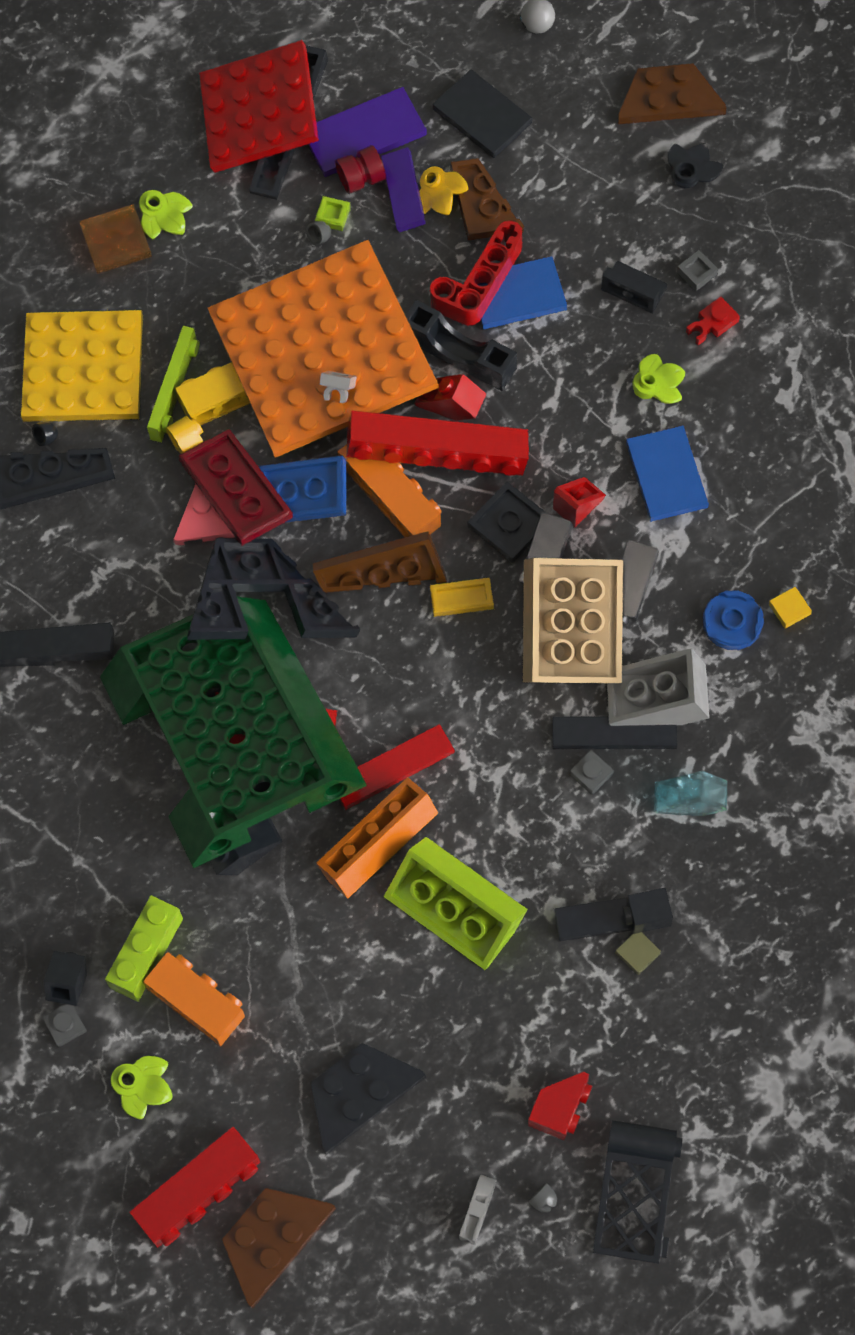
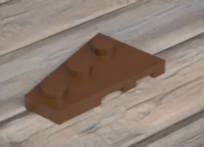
(481, 204)

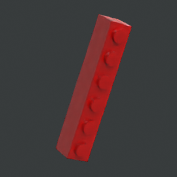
(437, 443)

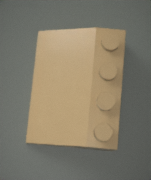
(572, 620)

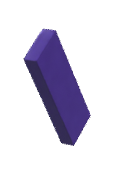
(403, 189)

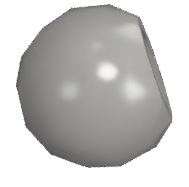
(537, 16)

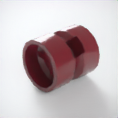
(364, 168)

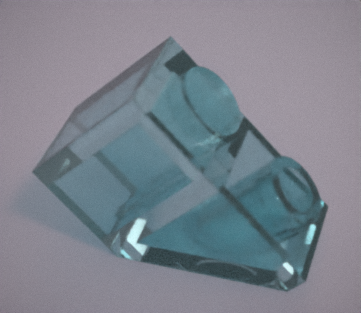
(691, 795)

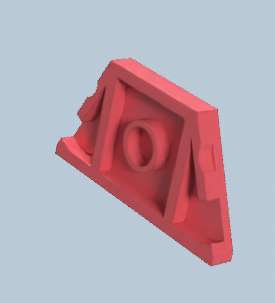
(200, 521)

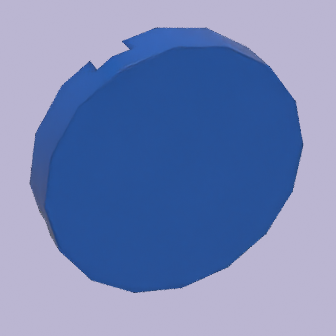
(733, 620)

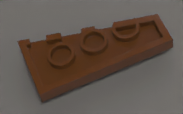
(396, 561)

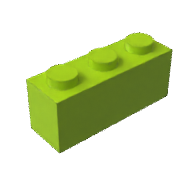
(144, 948)

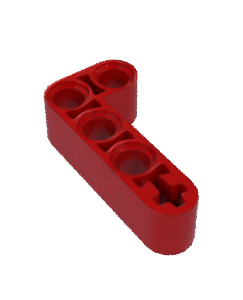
(483, 272)

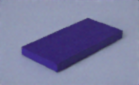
(380, 122)

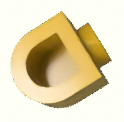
(185, 434)

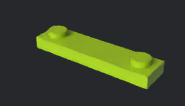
(185, 349)

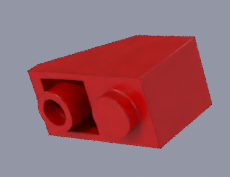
(455, 398)
(557, 1106)

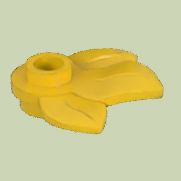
(440, 193)

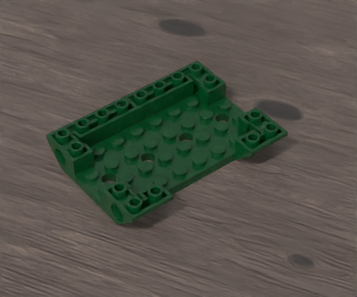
(261, 697)

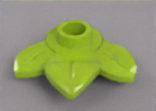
(166, 215)
(658, 380)
(147, 1085)

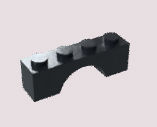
(484, 360)

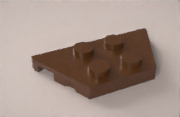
(669, 95)
(271, 1238)

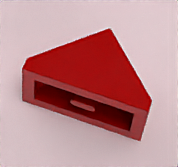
(576, 499)

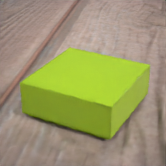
(333, 212)

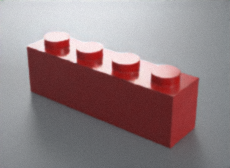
(196, 1187)

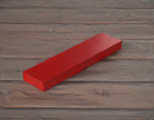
(400, 763)

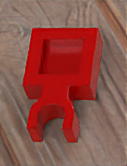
(714, 318)

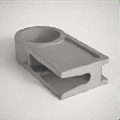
(477, 1209)

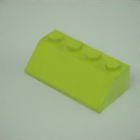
(455, 902)

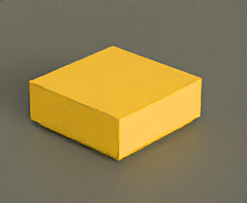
(790, 607)

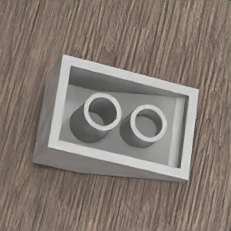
(660, 691)

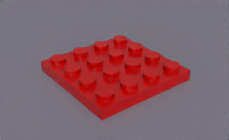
(258, 106)

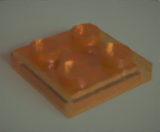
(115, 239)

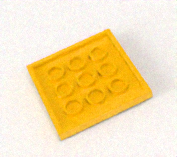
(82, 366)

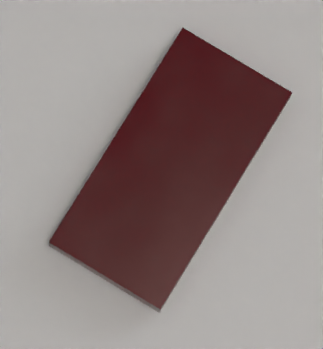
(235, 487)

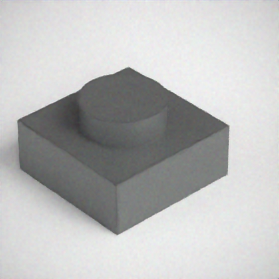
(697, 270)
(591, 772)
(64, 1024)

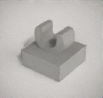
(339, 382)

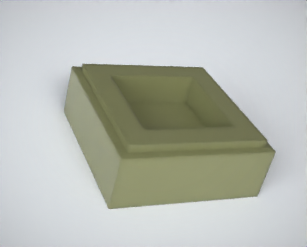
(638, 952)

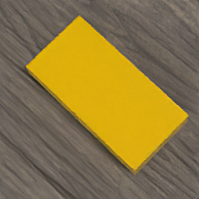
(461, 597)

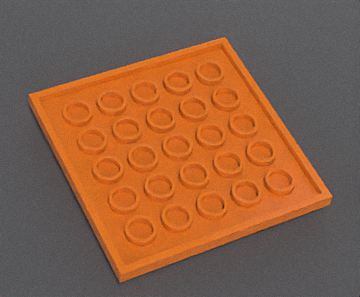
(316, 321)

